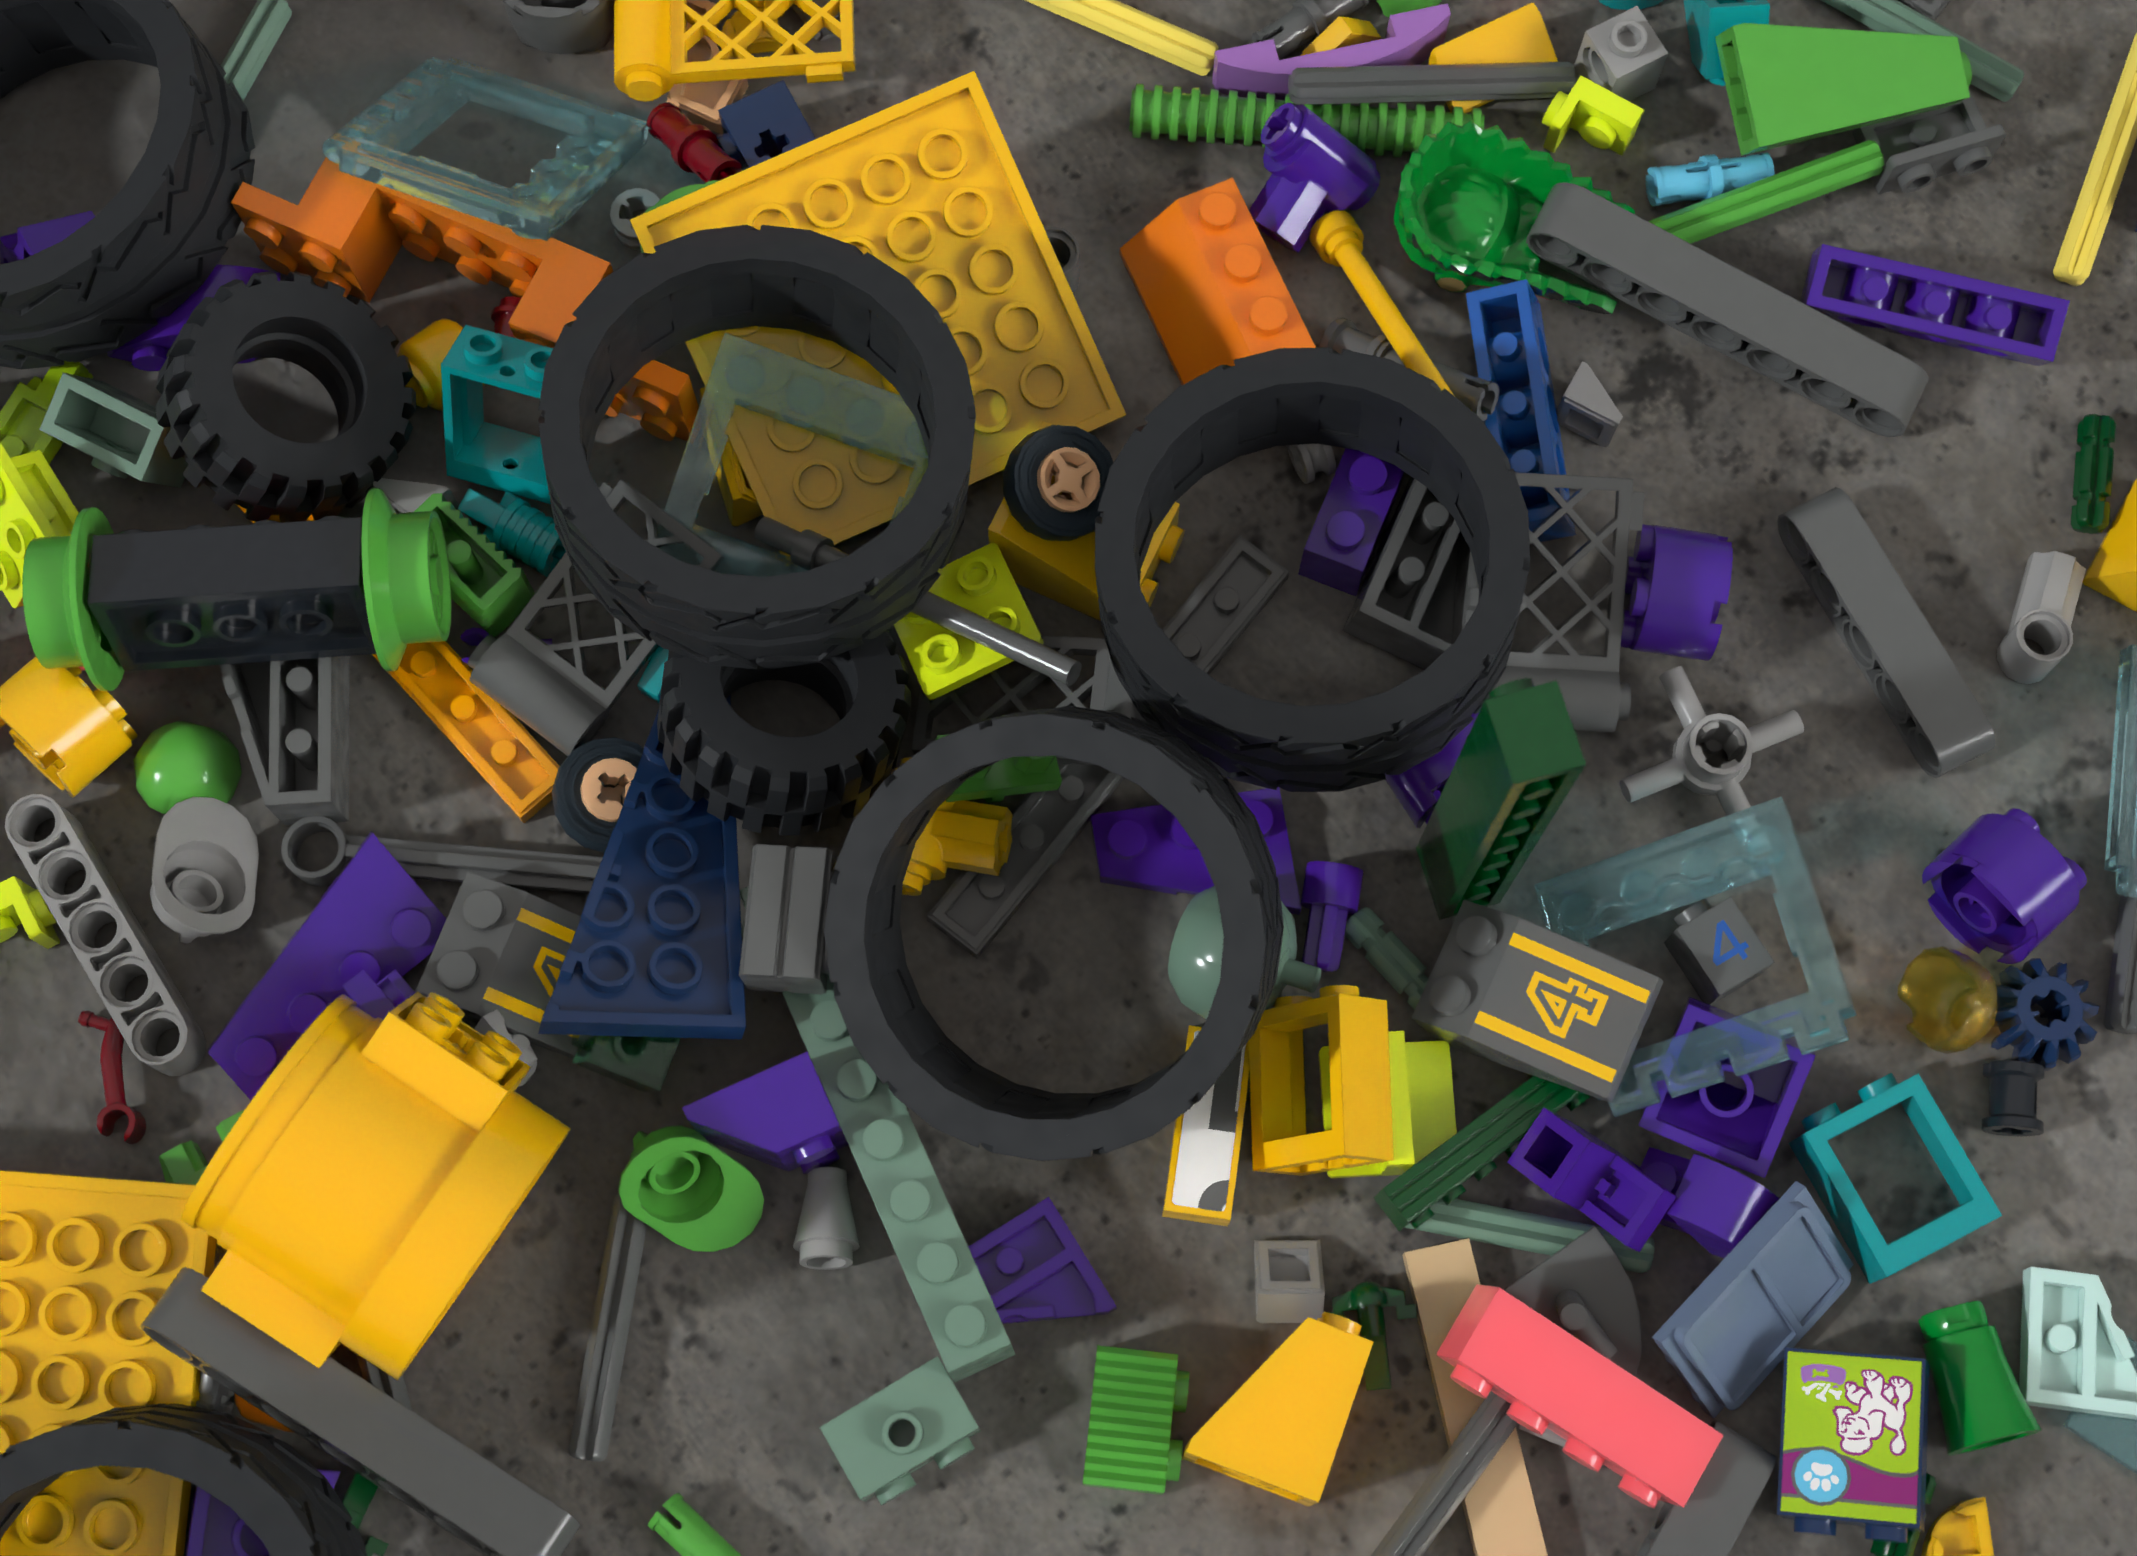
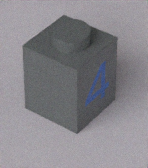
(1717, 949)

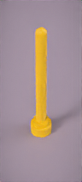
(1340, 243)

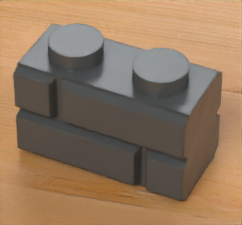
(787, 919)

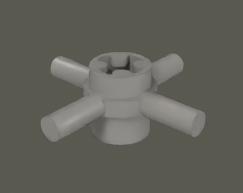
(1716, 732)

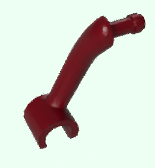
(113, 1082)

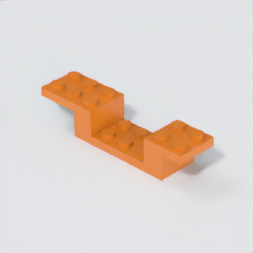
(354, 229)

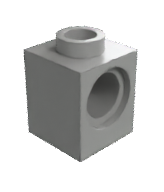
(1622, 55)

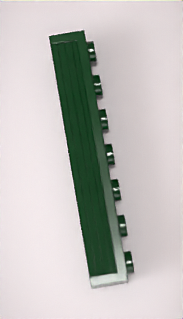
(1471, 1152)

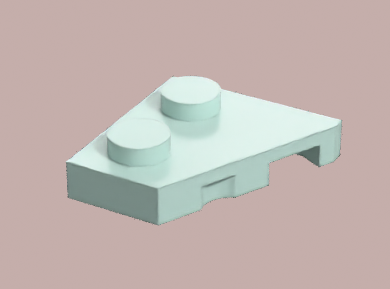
(2072, 1347)

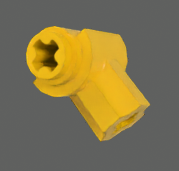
(961, 838)

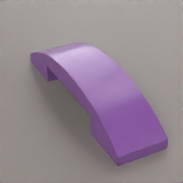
(1258, 69)

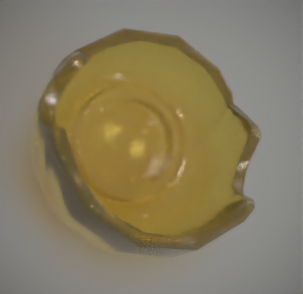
(1949, 999)

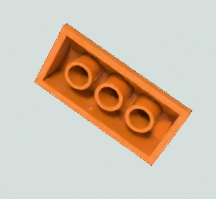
(1211, 283)

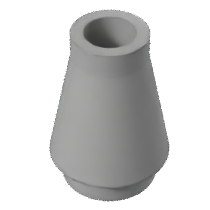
(826, 1222)

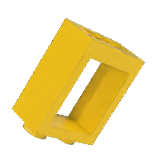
(1357, 1084)

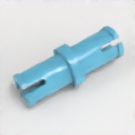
(1705, 178)

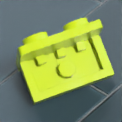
(30, 508)
(981, 585)
(1419, 1102)

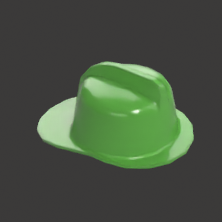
(690, 1190)

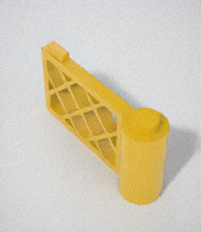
(654, 44)

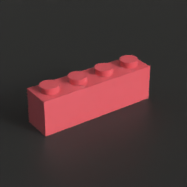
(1579, 1396)

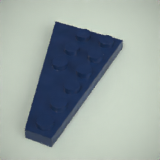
(659, 923)

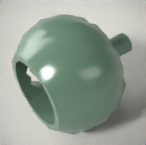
(1198, 949)

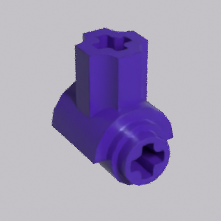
(1311, 175)

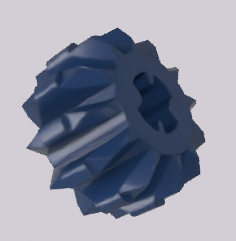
(2061, 1004)

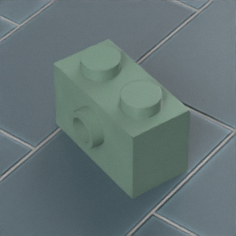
(113, 430)
(901, 1432)

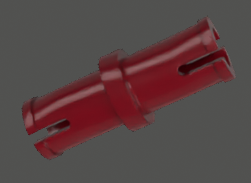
(691, 144)

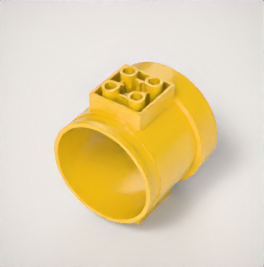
(371, 1179)

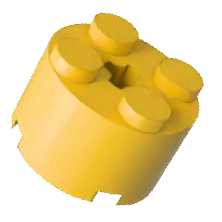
(63, 724)

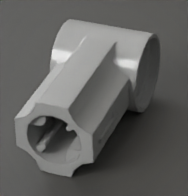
(2042, 614)

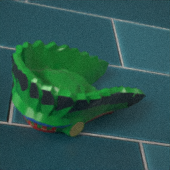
(1471, 206)

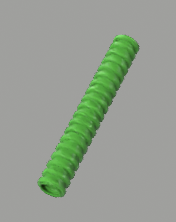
(1245, 117)

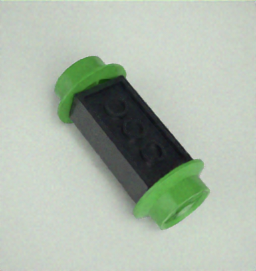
(236, 592)

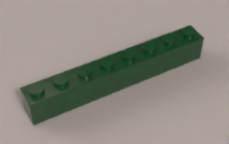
(1499, 795)

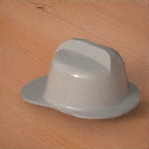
(204, 868)

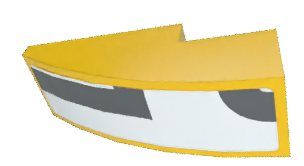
(1208, 1147)

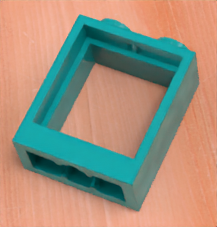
(479, 449)
(1845, 1206)

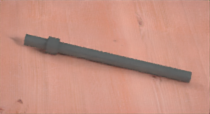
(813, 550)

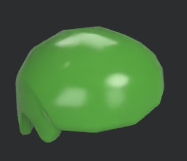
(186, 763)

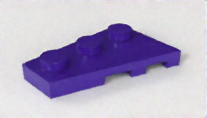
(1155, 853)

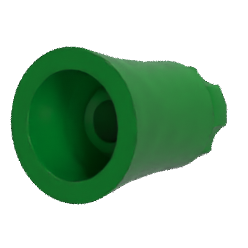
(1973, 1380)

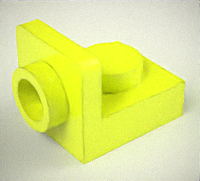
(1595, 113)
(27, 907)

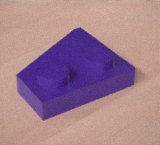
(1039, 1269)

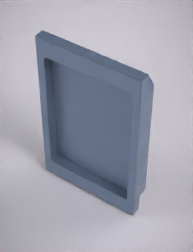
(1756, 1303)

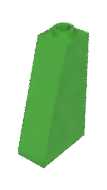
(1827, 81)

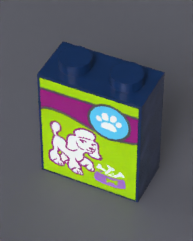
(1854, 1443)

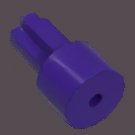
(1330, 894)

